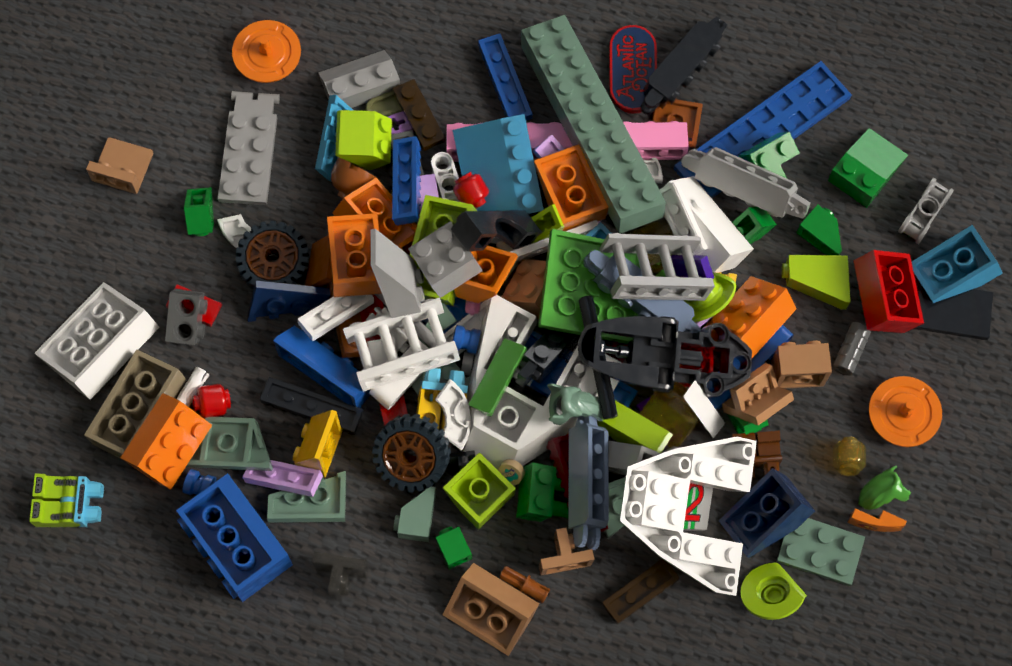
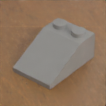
(396, 276)

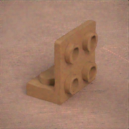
(121, 165)

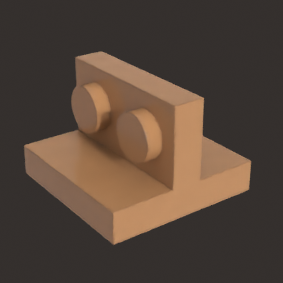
(757, 397)
(565, 557)

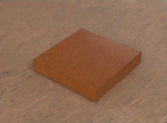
(681, 112)
(319, 264)

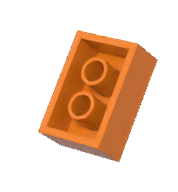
(755, 312)
(166, 441)

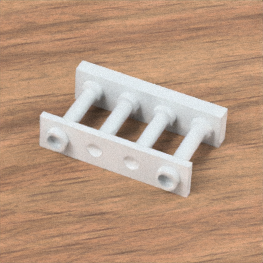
(407, 366)

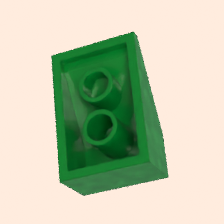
(867, 167)

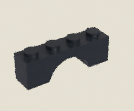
(478, 228)

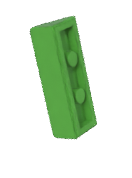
(497, 377)

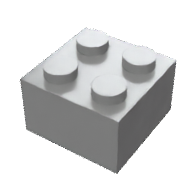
(444, 260)

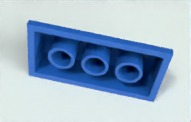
(321, 365)

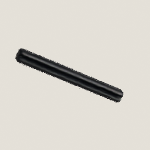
(602, 381)

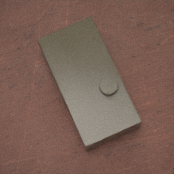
(132, 401)

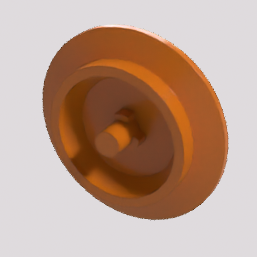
(266, 51)
(905, 411)

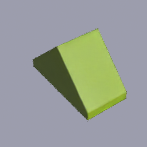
(546, 221)

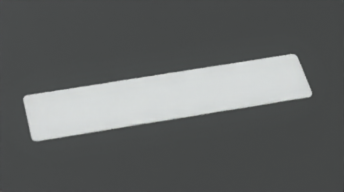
(704, 409)

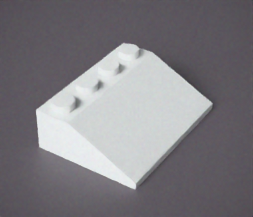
(97, 340)

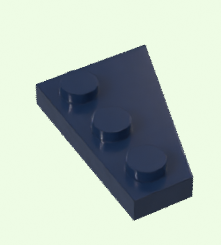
(281, 298)

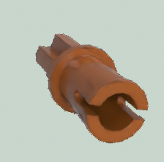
(525, 584)

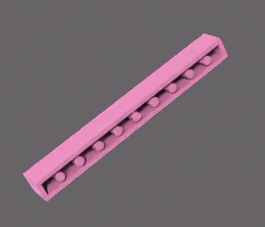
(652, 139)

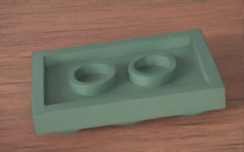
(822, 551)

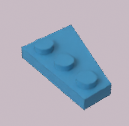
(326, 154)

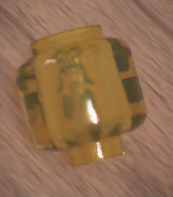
(849, 456)

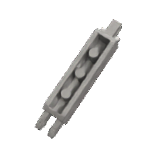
(747, 182)

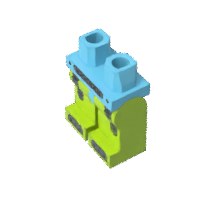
(64, 501)

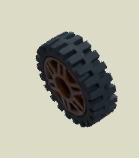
(269, 240)
(401, 467)

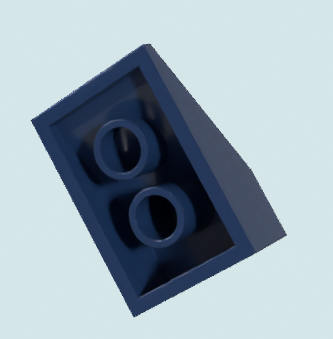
(766, 513)

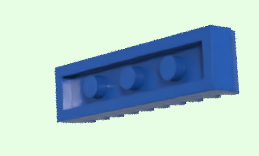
(504, 77)
(406, 181)

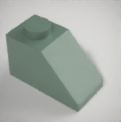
(416, 517)

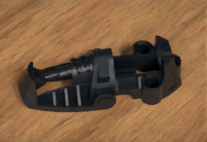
(657, 352)

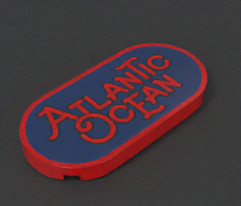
(630, 65)

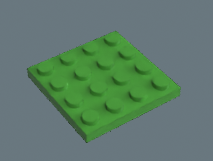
(569, 280)

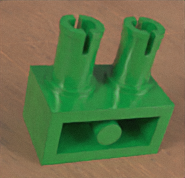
(537, 494)

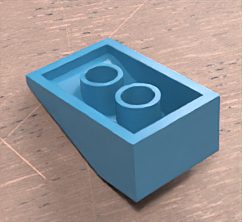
(956, 266)

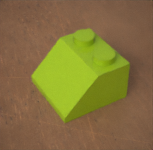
(363, 138)
(479, 490)

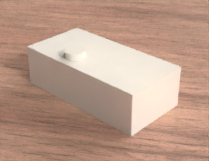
(724, 241)

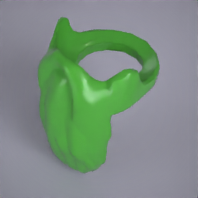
(883, 490)

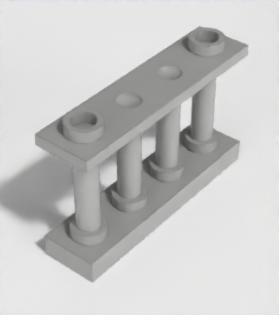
(647, 285)

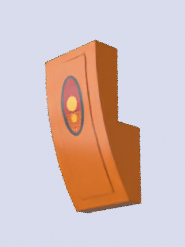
(884, 523)

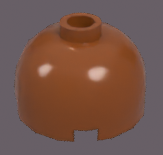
(348, 178)

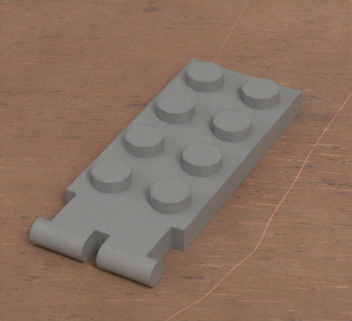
(248, 149)

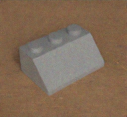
(361, 79)

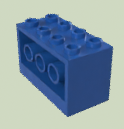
(238, 522)

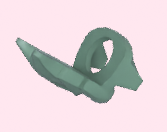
(573, 404)

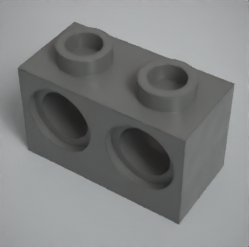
(180, 315)

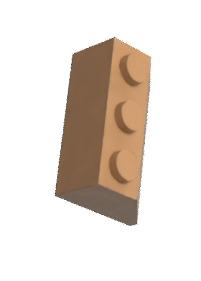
(490, 609)

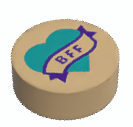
(512, 471)

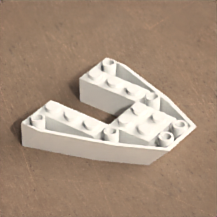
(518, 425)
(658, 501)

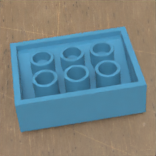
(504, 160)

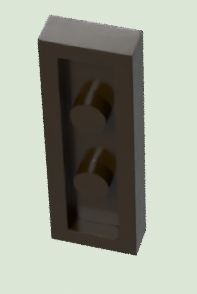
(418, 114)
(640, 591)

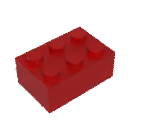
(888, 291)

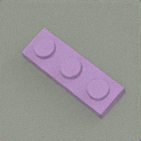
(286, 478)

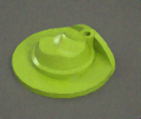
(717, 299)
(771, 592)

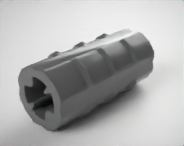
(851, 348)

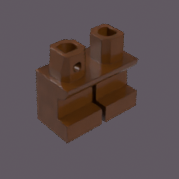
(767, 450)

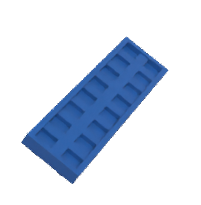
(788, 110)

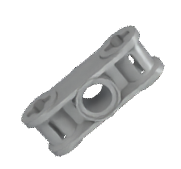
(918, 221)

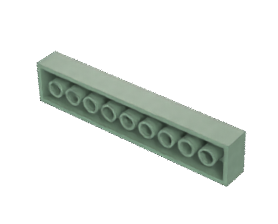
(593, 123)

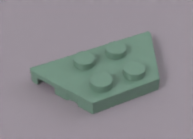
(232, 445)

